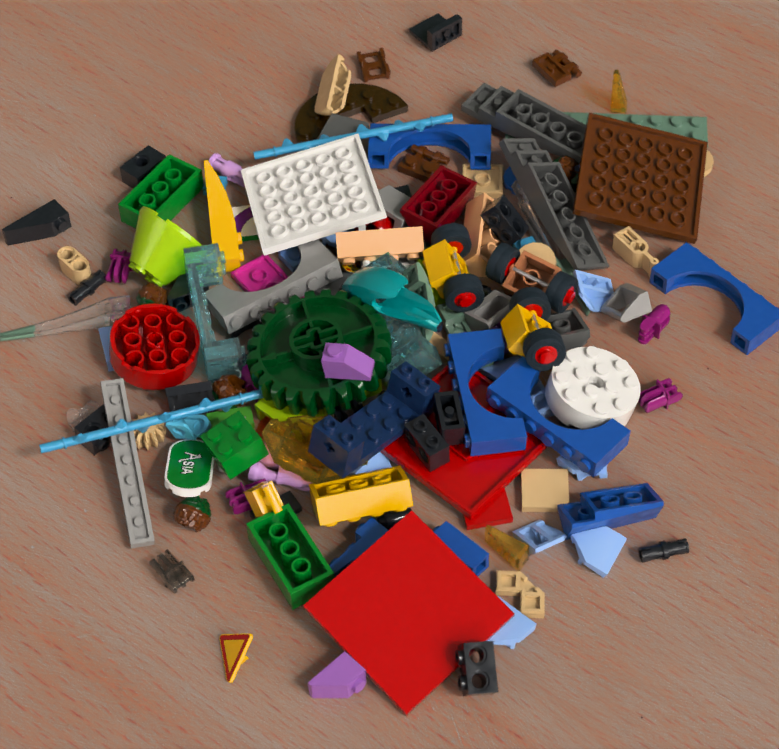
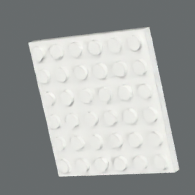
(312, 194)

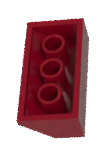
(438, 201)

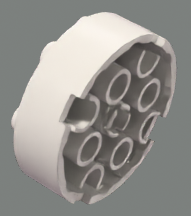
(592, 388)

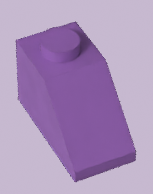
(346, 362)
(338, 679)

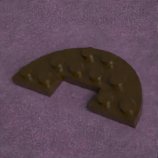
(373, 100)

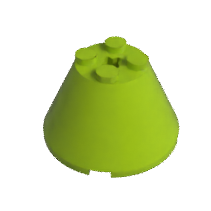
(159, 248)

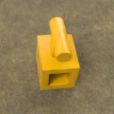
(264, 498)

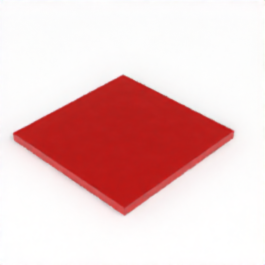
(466, 480)
(407, 611)

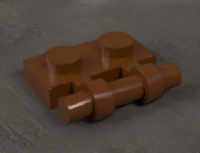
(552, 67)
(418, 167)

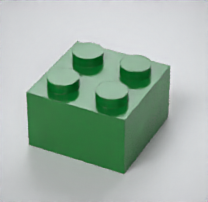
(234, 445)

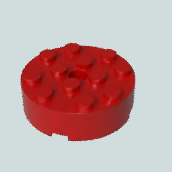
(154, 346)

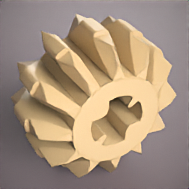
(151, 436)

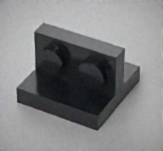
(189, 395)

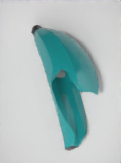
(400, 303)

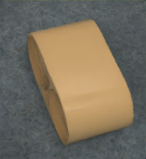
(73, 264)

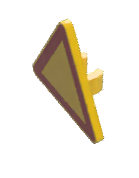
(233, 652)

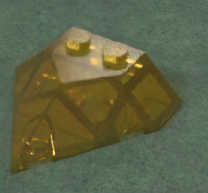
(289, 448)

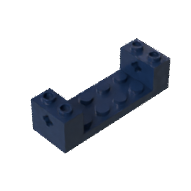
(376, 425)

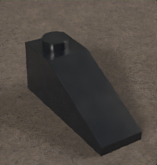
(40, 224)

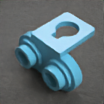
(189, 427)

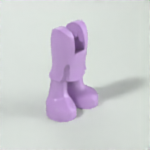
(282, 477)

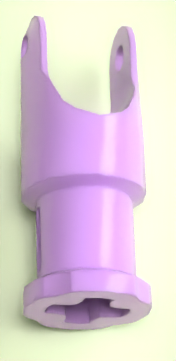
(227, 168)

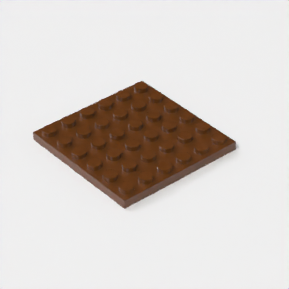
(641, 178)

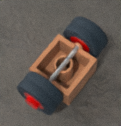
(527, 270)

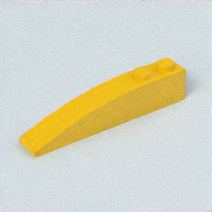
(222, 220)

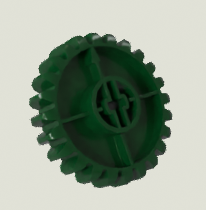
(291, 343)

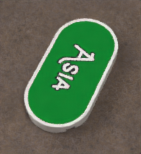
(189, 468)

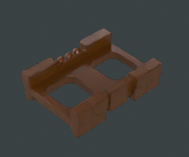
(380, 64)

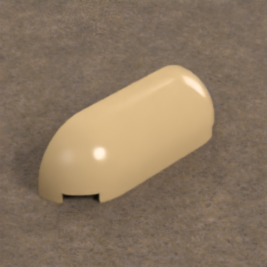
(333, 88)

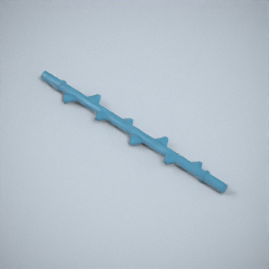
(381, 132)
(143, 424)

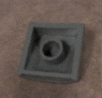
(570, 327)

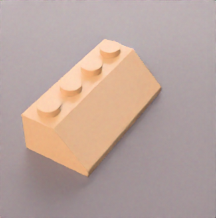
(481, 236)
(374, 243)

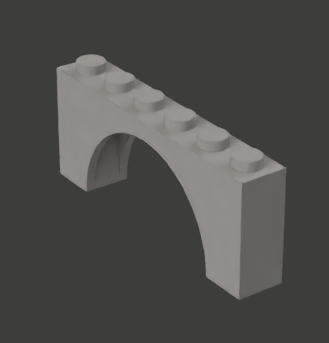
(239, 309)

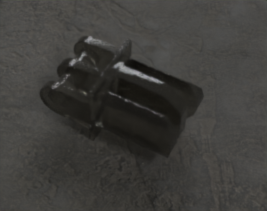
(171, 571)

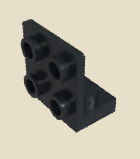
(437, 31)

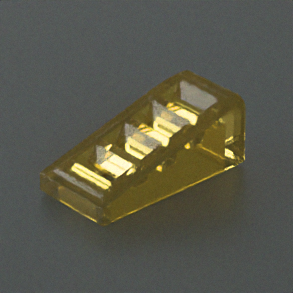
(618, 95)
(511, 549)

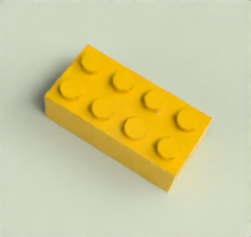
(361, 496)

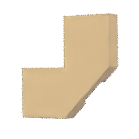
(517, 584)

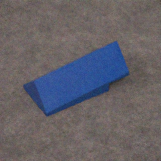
(610, 508)

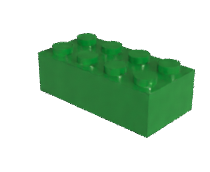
(164, 190)
(289, 555)

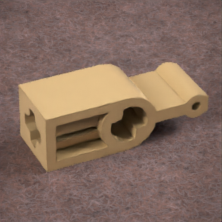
(633, 249)

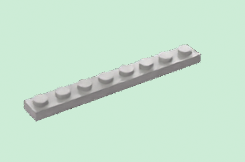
(127, 466)

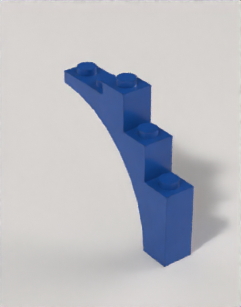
(369, 532)

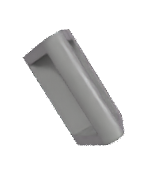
(629, 296)
(489, 313)

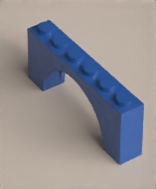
(468, 139)
(692, 268)
(484, 430)
(585, 448)

